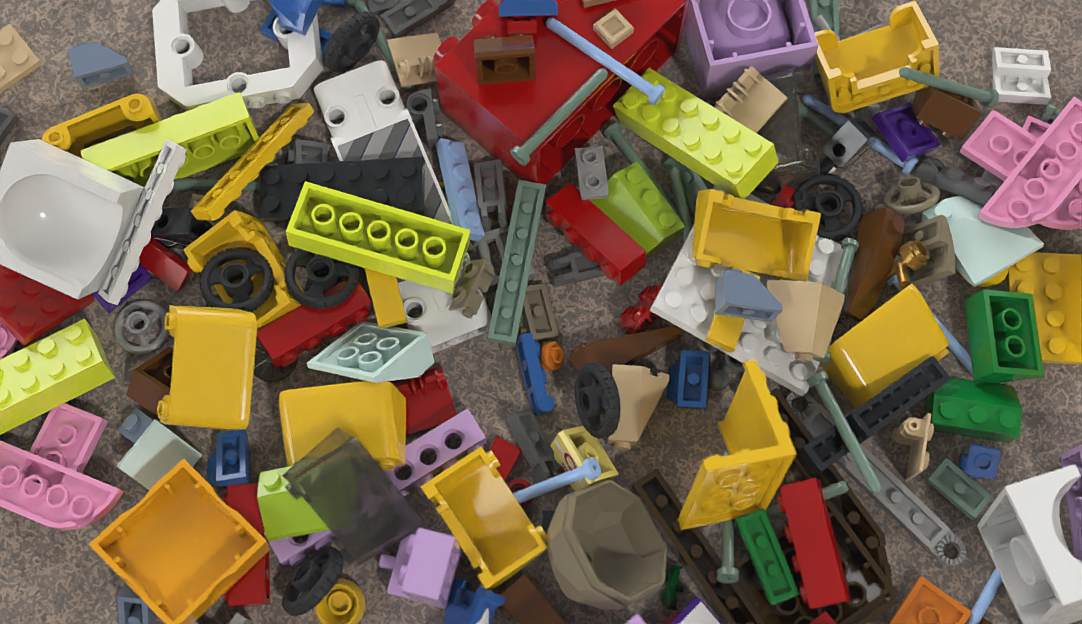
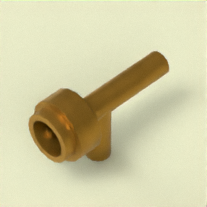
(913, 255)

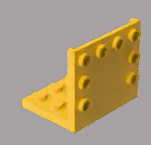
(1057, 299)
(756, 458)

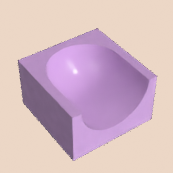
(747, 33)

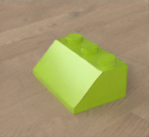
(640, 209)
(280, 512)

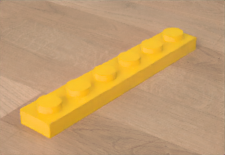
(247, 167)

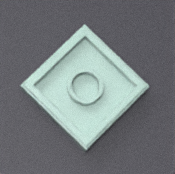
(156, 455)

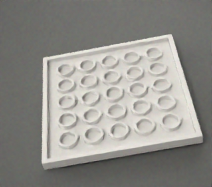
(689, 303)

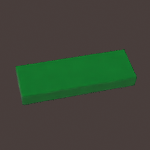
(767, 556)

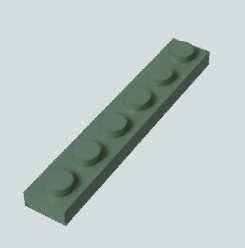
(516, 263)

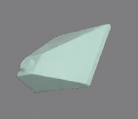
(980, 246)
(376, 354)

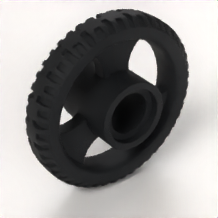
(348, 44)
(835, 199)
(240, 291)
(314, 296)
(597, 399)
(314, 580)

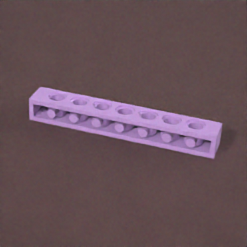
(435, 441)

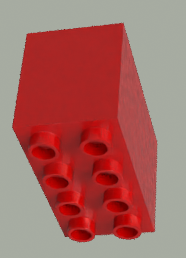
(511, 112)

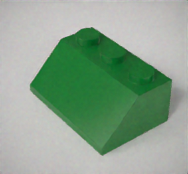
(1003, 336)
(975, 410)

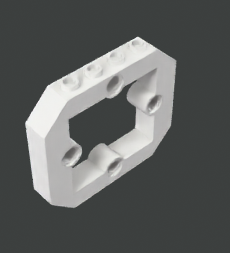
(263, 88)

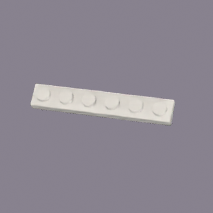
(139, 228)

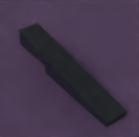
(874, 415)

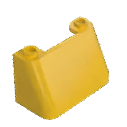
(868, 65)
(103, 123)
(248, 232)
(753, 236)
(885, 347)
(210, 367)
(363, 409)
(485, 518)

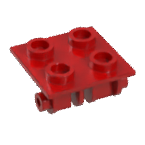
(634, 316)
(426, 400)

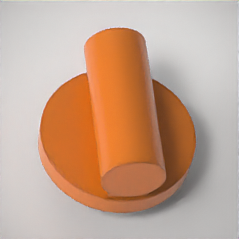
(551, 356)

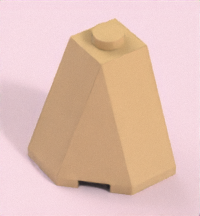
(806, 316)
(638, 398)

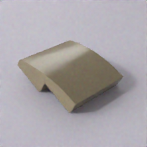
(938, 240)
(536, 315)

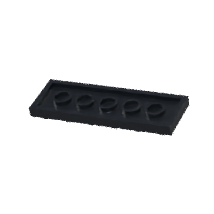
(384, 181)

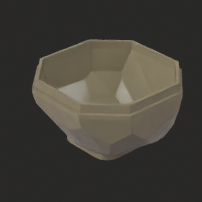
(605, 547)

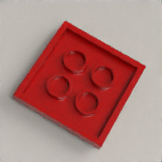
(33, 307)

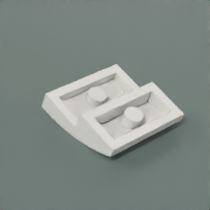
(1021, 75)

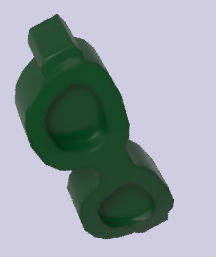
(668, 594)

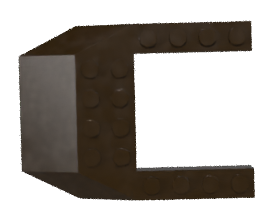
(744, 602)

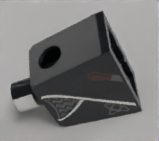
(856, 137)
(178, 228)

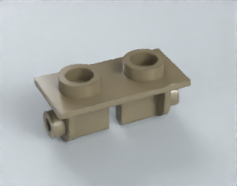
(476, 276)

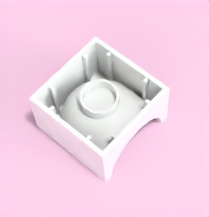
(61, 216)
(1031, 551)

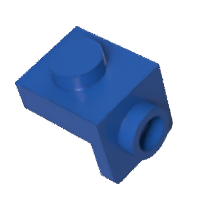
(980, 462)

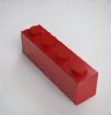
(595, 234)
(307, 327)
(814, 544)
(254, 585)

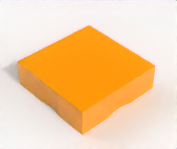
(180, 546)

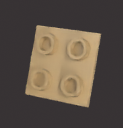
(414, 58)
(751, 100)
(915, 433)

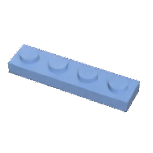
(459, 187)

